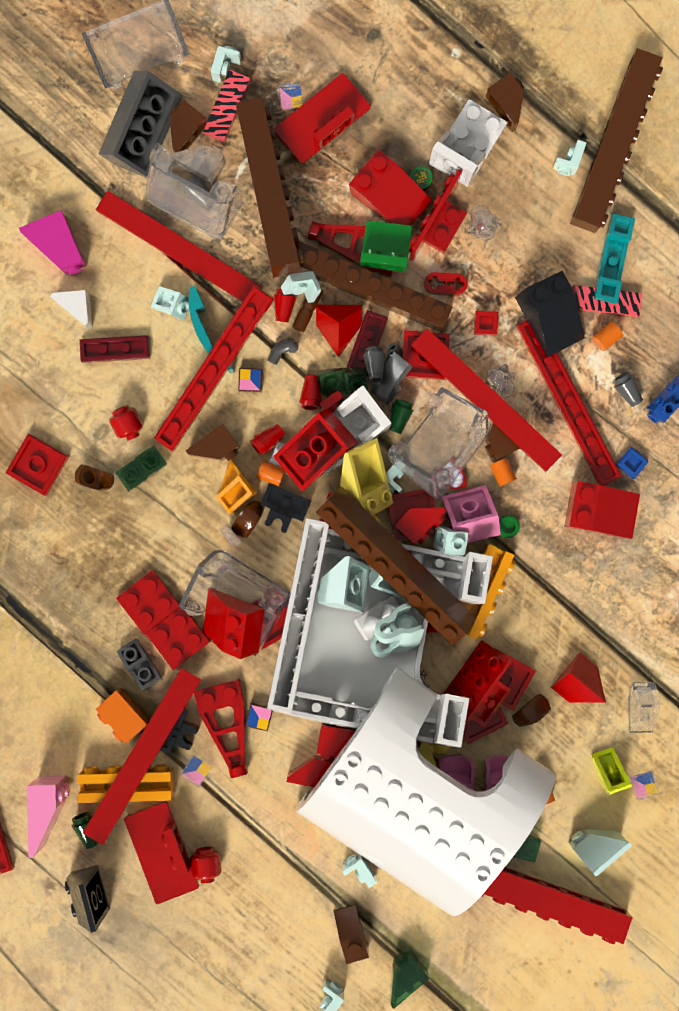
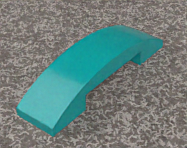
(613, 258)
(196, 307)

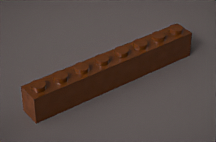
(616, 141)
(268, 188)
(374, 288)
(396, 565)

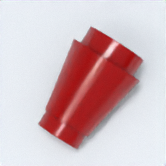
(283, 306)
(310, 393)
(267, 439)

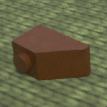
(507, 99)
(185, 126)
(498, 443)
(215, 445)
(351, 934)

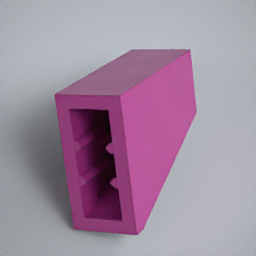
(56, 241)

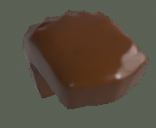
(93, 478)
(248, 519)
(532, 711)

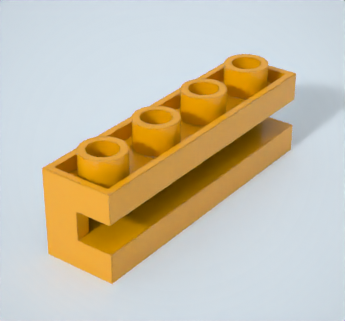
(501, 564)
(155, 786)

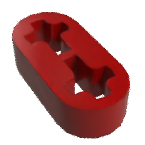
(445, 278)

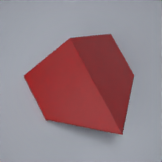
(338, 324)
(580, 682)

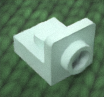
(222, 62)
(572, 161)
(302, 282)
(171, 303)
(393, 473)
(450, 541)
(363, 872)
(336, 997)

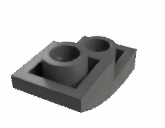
(394, 372)
(139, 664)

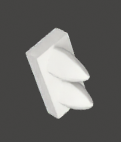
(368, 620)

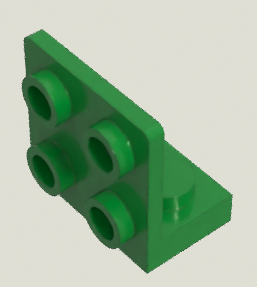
(386, 246)

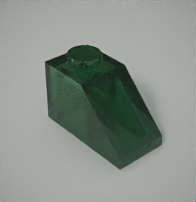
(406, 977)

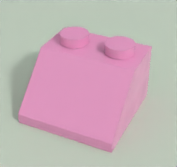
(472, 513)

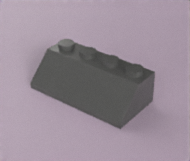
(139, 122)

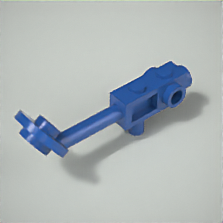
(665, 403)

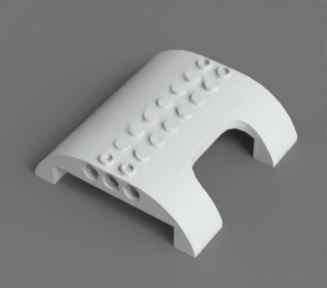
(328, 666)
(416, 817)

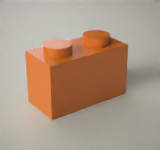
(122, 716)

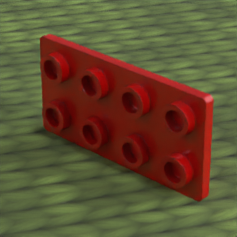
(322, 118)
(443, 224)
(481, 684)
(161, 852)

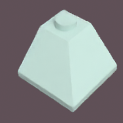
(344, 585)
(599, 847)

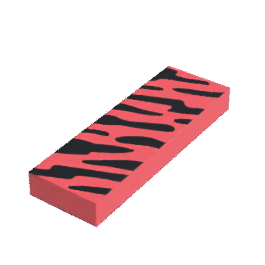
(225, 108)
(628, 303)

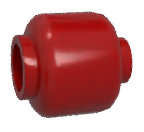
(126, 422)
(206, 864)

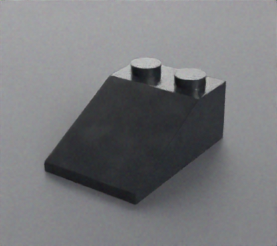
(552, 313)
(87, 897)

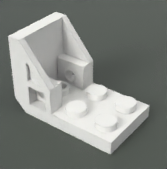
(467, 142)
(361, 418)

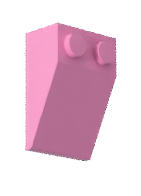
(44, 803)

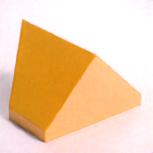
(234, 489)

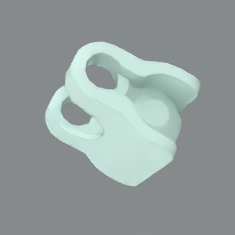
(401, 634)

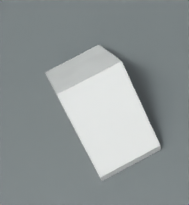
(77, 304)

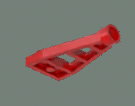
(350, 253)
(218, 697)

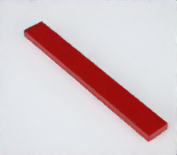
(175, 246)
(214, 368)
(484, 397)
(572, 409)
(142, 756)

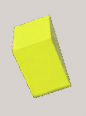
(610, 771)

